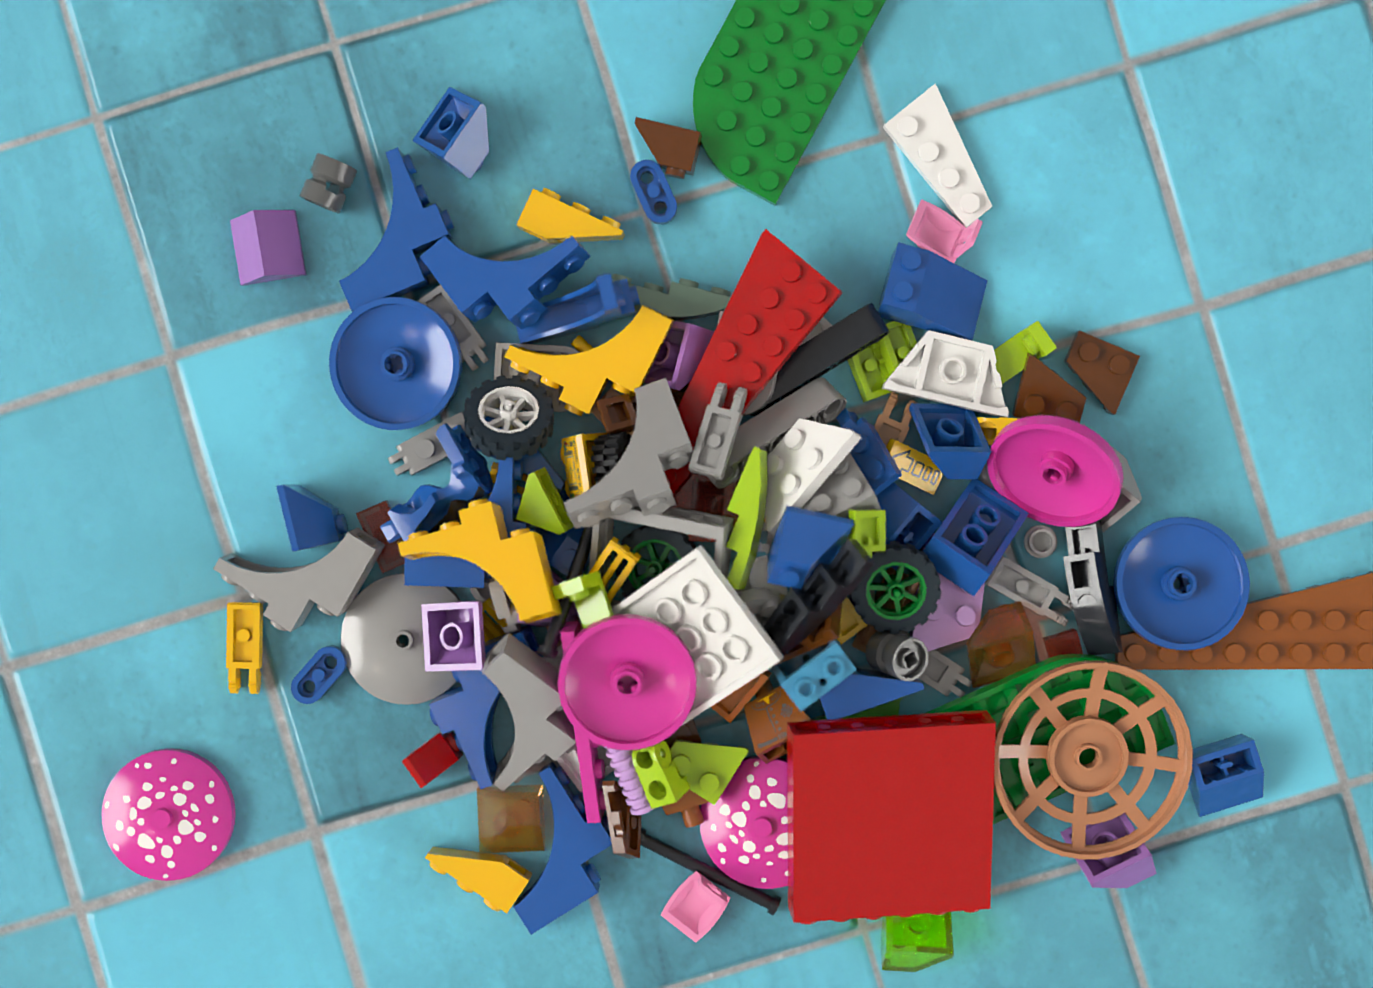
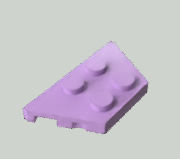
(954, 618)

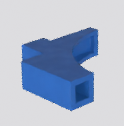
(412, 228)
(514, 286)
(583, 310)
(458, 572)
(471, 712)
(567, 876)

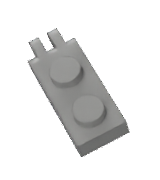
(466, 334)
(423, 448)
(943, 673)

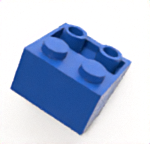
(906, 518)
(1226, 774)

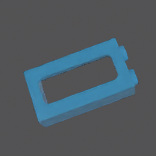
(802, 677)

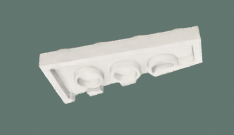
(937, 152)

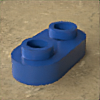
(653, 193)
(320, 673)

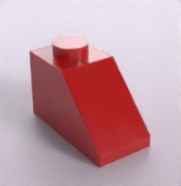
(432, 758)

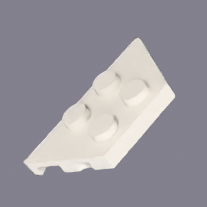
(951, 373)
(802, 465)

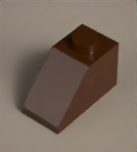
(672, 146)

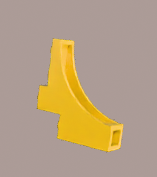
(584, 375)
(515, 562)

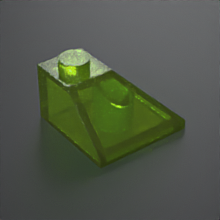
(915, 941)

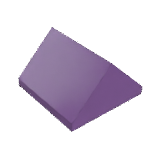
(267, 246)

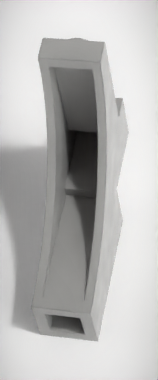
(639, 476)
(294, 590)
(534, 702)

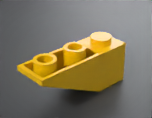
(556, 221)
(487, 874)

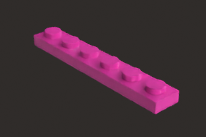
(591, 767)

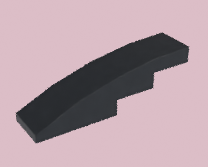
(820, 596)

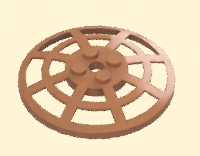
(1104, 771)

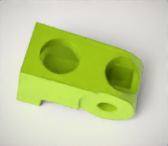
(659, 775)

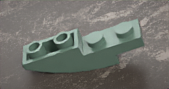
(683, 299)

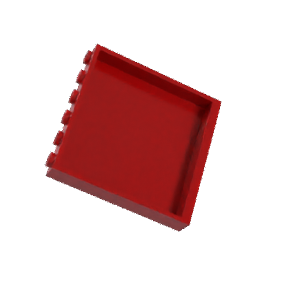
(890, 815)

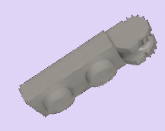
(717, 434)
(1028, 588)

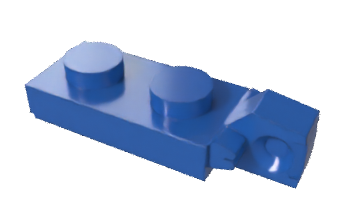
(870, 452)

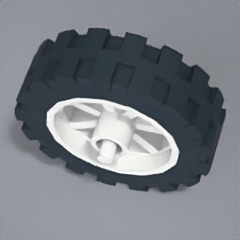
(515, 437)

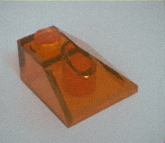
(1000, 645)
(511, 819)

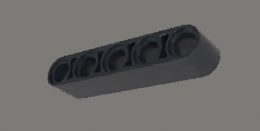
(828, 351)

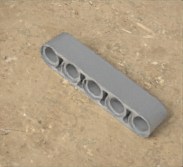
(813, 402)

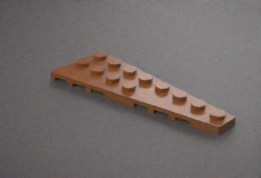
(1295, 630)

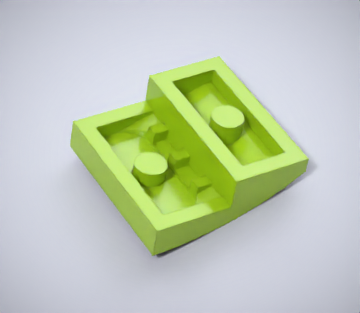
(879, 360)

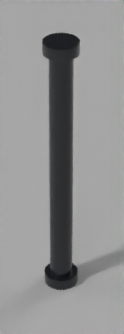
(557, 623)
(709, 872)

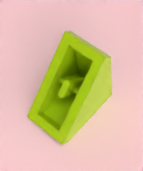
(543, 505)

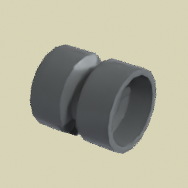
(333, 172)
(897, 655)

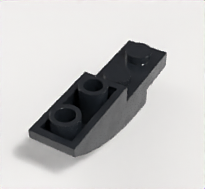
(1090, 590)

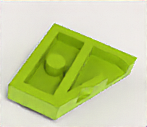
(707, 766)

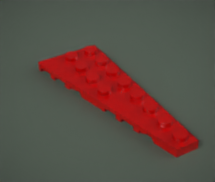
(760, 329)

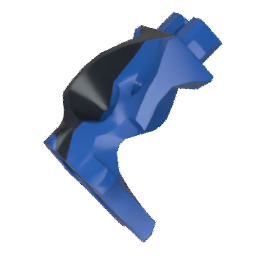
(436, 505)

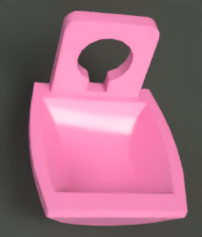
(941, 232)
(695, 906)

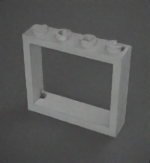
(672, 519)

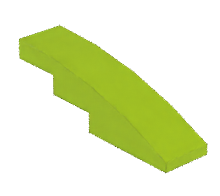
(750, 505)

